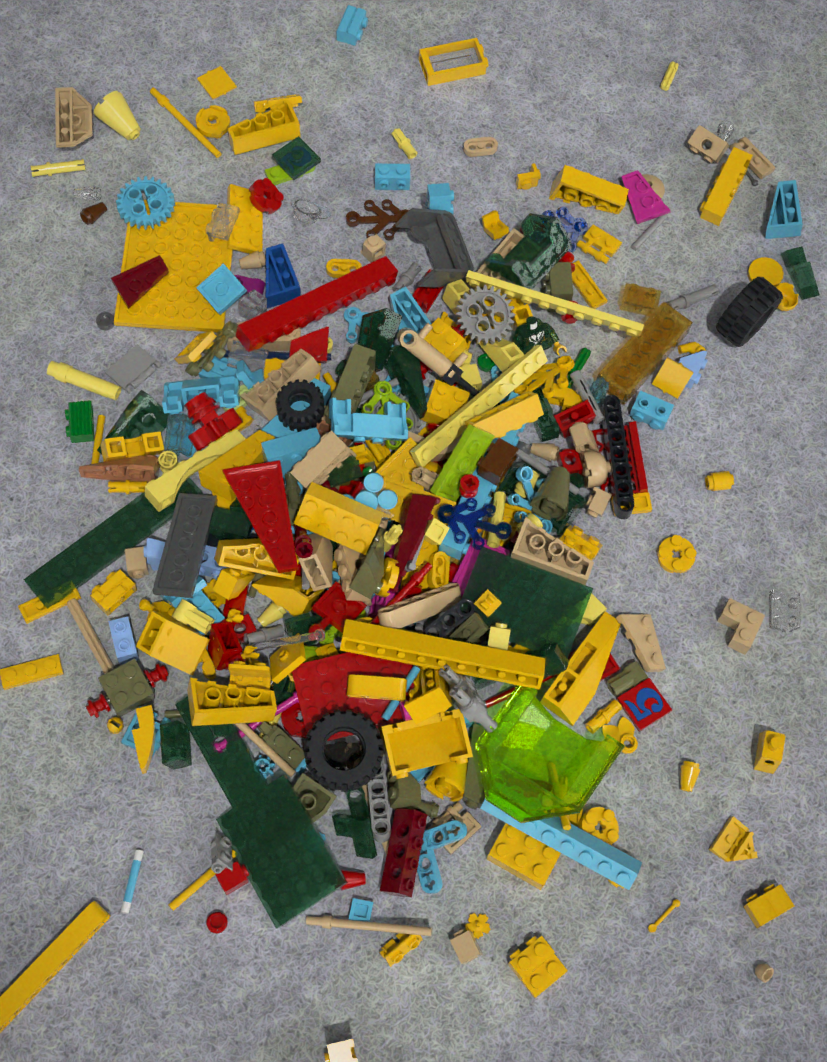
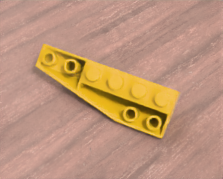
(580, 680)

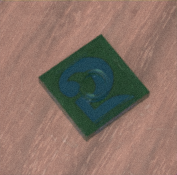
(296, 158)

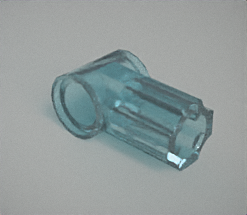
(599, 389)

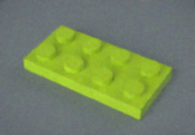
(462, 461)

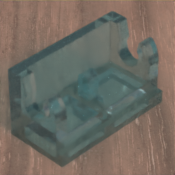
(177, 434)

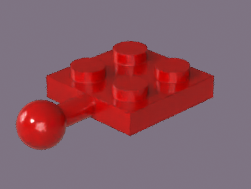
(336, 609)

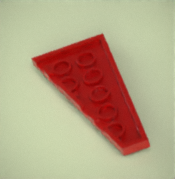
(264, 501)

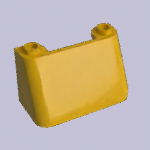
(426, 744)

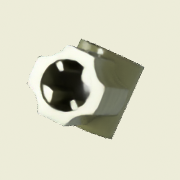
(628, 678)

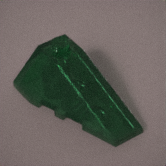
(139, 417)

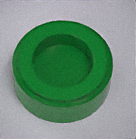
(485, 363)

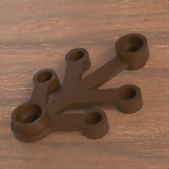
(382, 218)

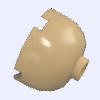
(594, 468)

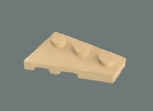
(643, 635)

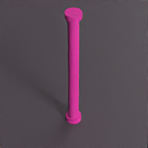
(280, 708)

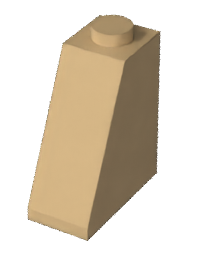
(319, 565)

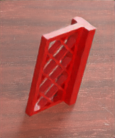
(635, 456)

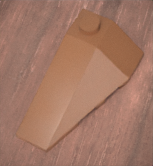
(131, 468)

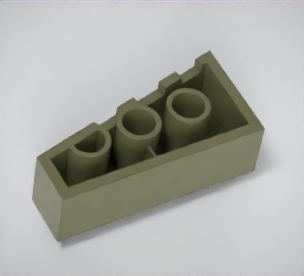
(354, 378)

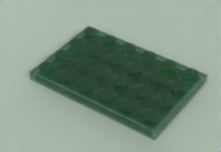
(534, 601)

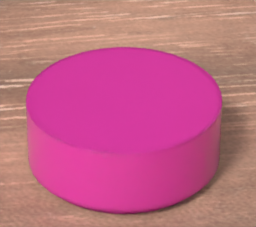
(405, 715)

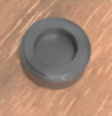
(105, 321)

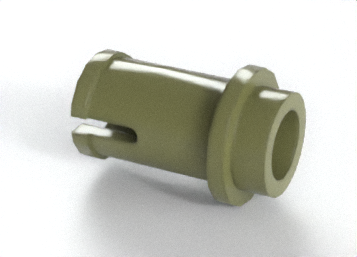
(429, 809)

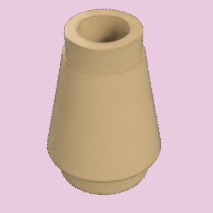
(253, 260)
(545, 450)

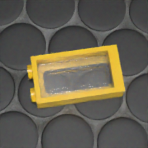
(452, 61)

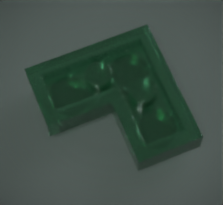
(359, 830)

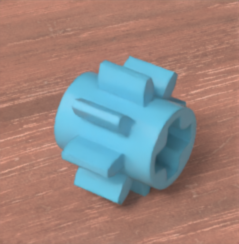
(262, 761)

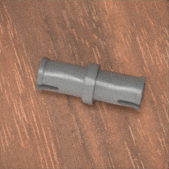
(407, 277)
(263, 635)

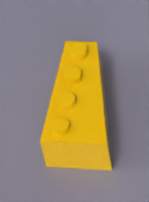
(229, 704)

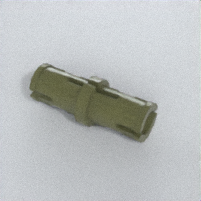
(292, 490)

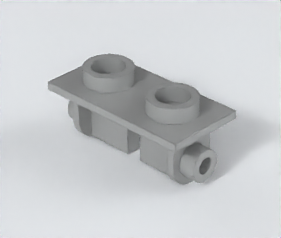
(221, 853)

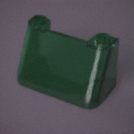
(535, 254)

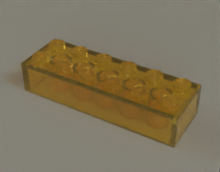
(645, 353)

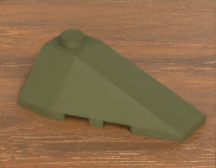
(314, 796)

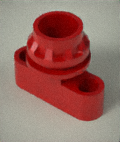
(203, 411)

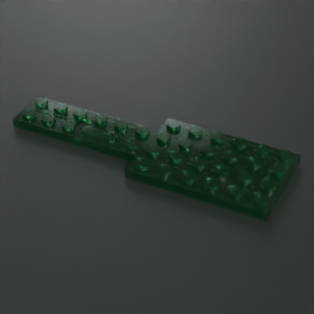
(267, 827)

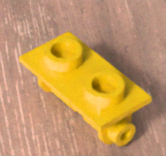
(394, 952)

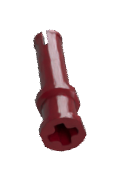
(302, 542)

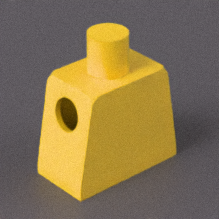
(770, 748)

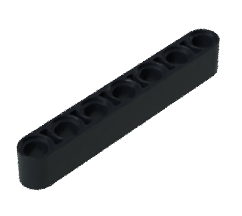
(617, 464)

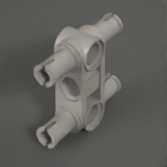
(467, 698)

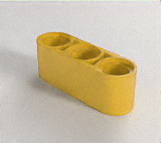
(377, 687)

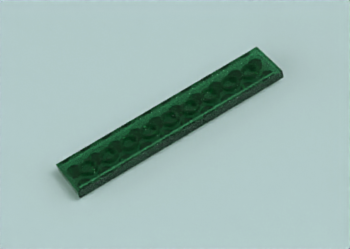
(101, 547)

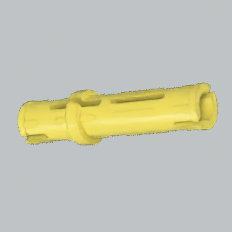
(54, 168)
(499, 501)

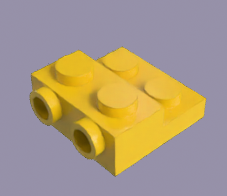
(586, 545)
(537, 966)

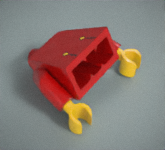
(224, 644)

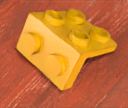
(250, 675)

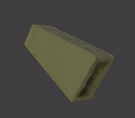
(474, 791)

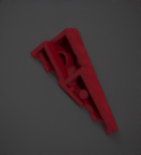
(413, 522)

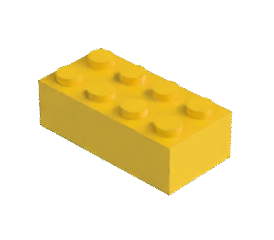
(338, 518)

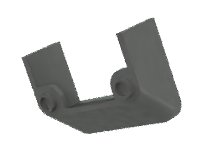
(444, 243)

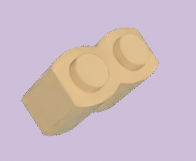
(583, 437)

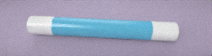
(132, 881)

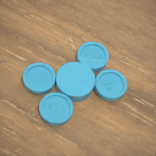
(373, 483)

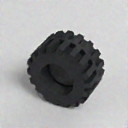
(300, 392)

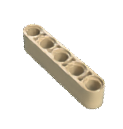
(420, 606)

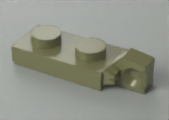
(282, 744)

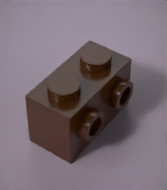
(497, 461)

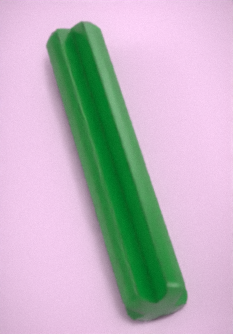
(579, 363)

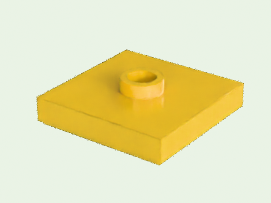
(286, 660)

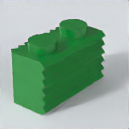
(80, 421)

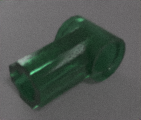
(358, 808)

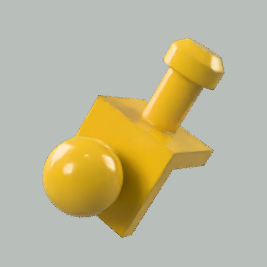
(161, 606)

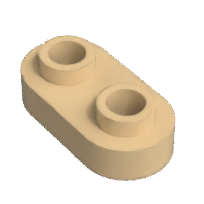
(479, 146)

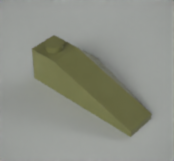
(371, 569)

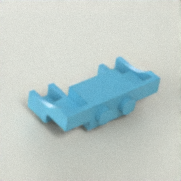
(222, 389)
(368, 426)

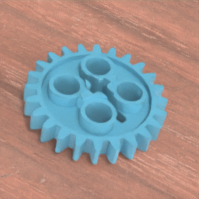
(161, 198)

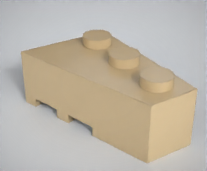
(321, 460)

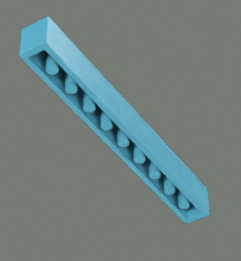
(483, 498)

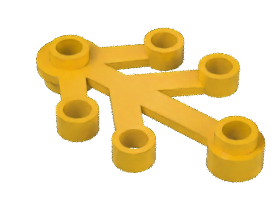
(562, 366)

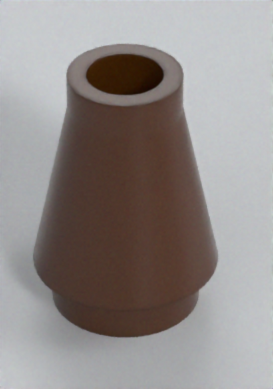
(92, 213)

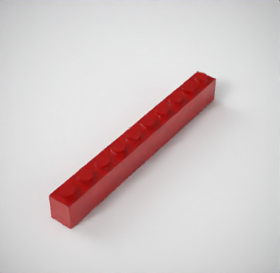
(316, 304)

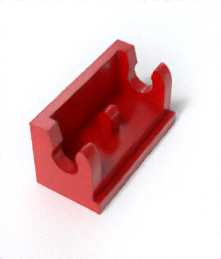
(426, 296)

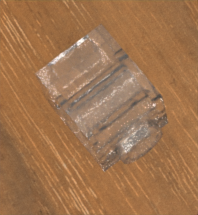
(252, 305)

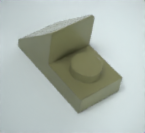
(470, 630)

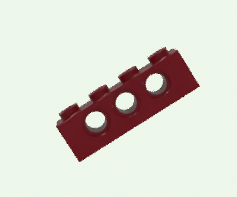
(403, 852)

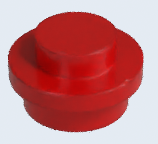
(216, 922)

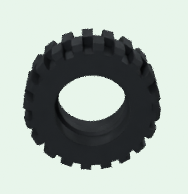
(749, 311)
(323, 730)

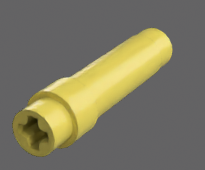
(67, 374)

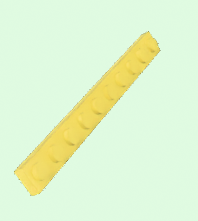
(560, 305)
(482, 402)

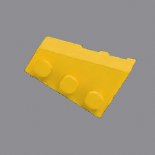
(428, 695)

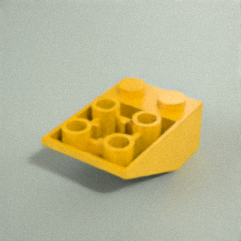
(288, 593)
(172, 642)

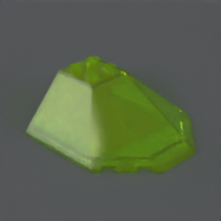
(537, 764)

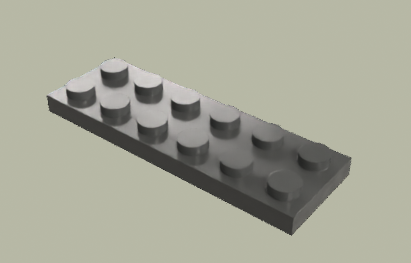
(185, 546)

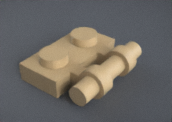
(452, 812)

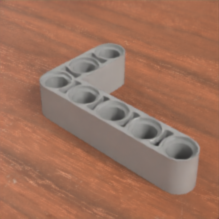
(379, 801)

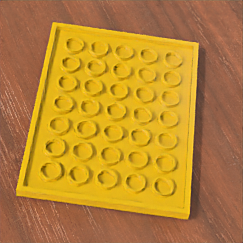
(190, 260)

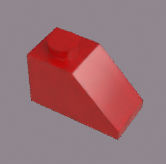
(579, 413)

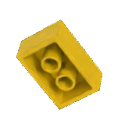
(523, 856)

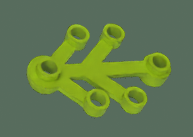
(385, 397)

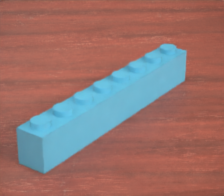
(577, 845)

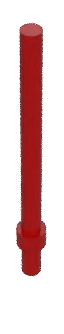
(415, 580)

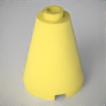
(118, 115)

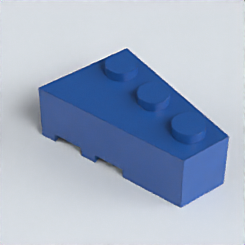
(280, 277)

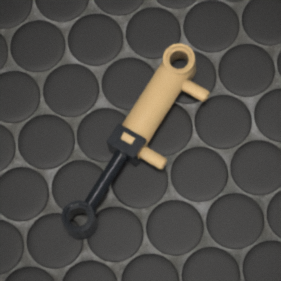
(434, 359)

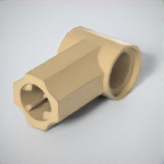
(424, 477)

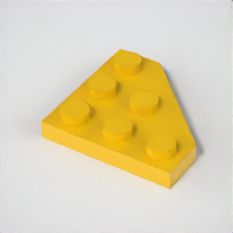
(401, 465)

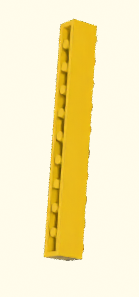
(436, 652)

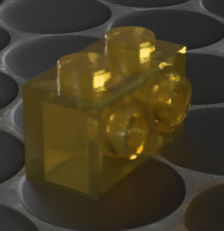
(640, 299)

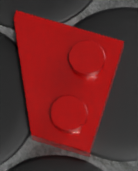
(313, 343)

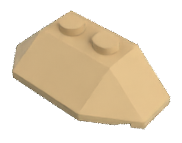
(72, 117)

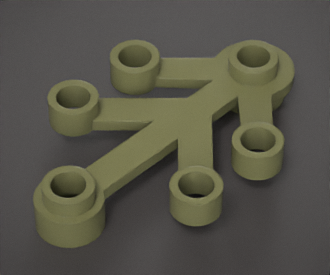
(216, 349)

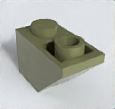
(403, 792)

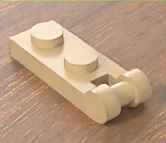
(759, 163)

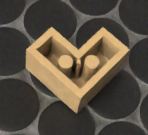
(744, 622)

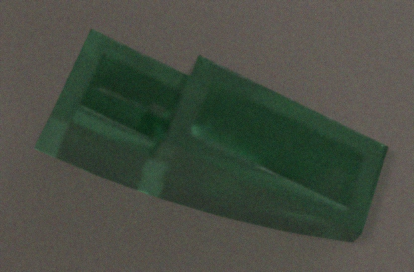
(800, 273)
(546, 424)

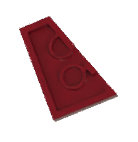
(139, 280)

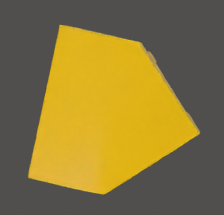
(734, 842)

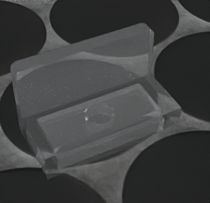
(254, 359)

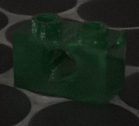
(175, 745)

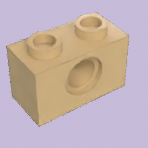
(702, 136)

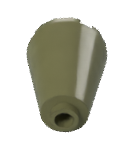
(553, 495)

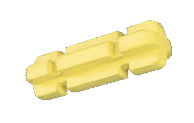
(669, 75)

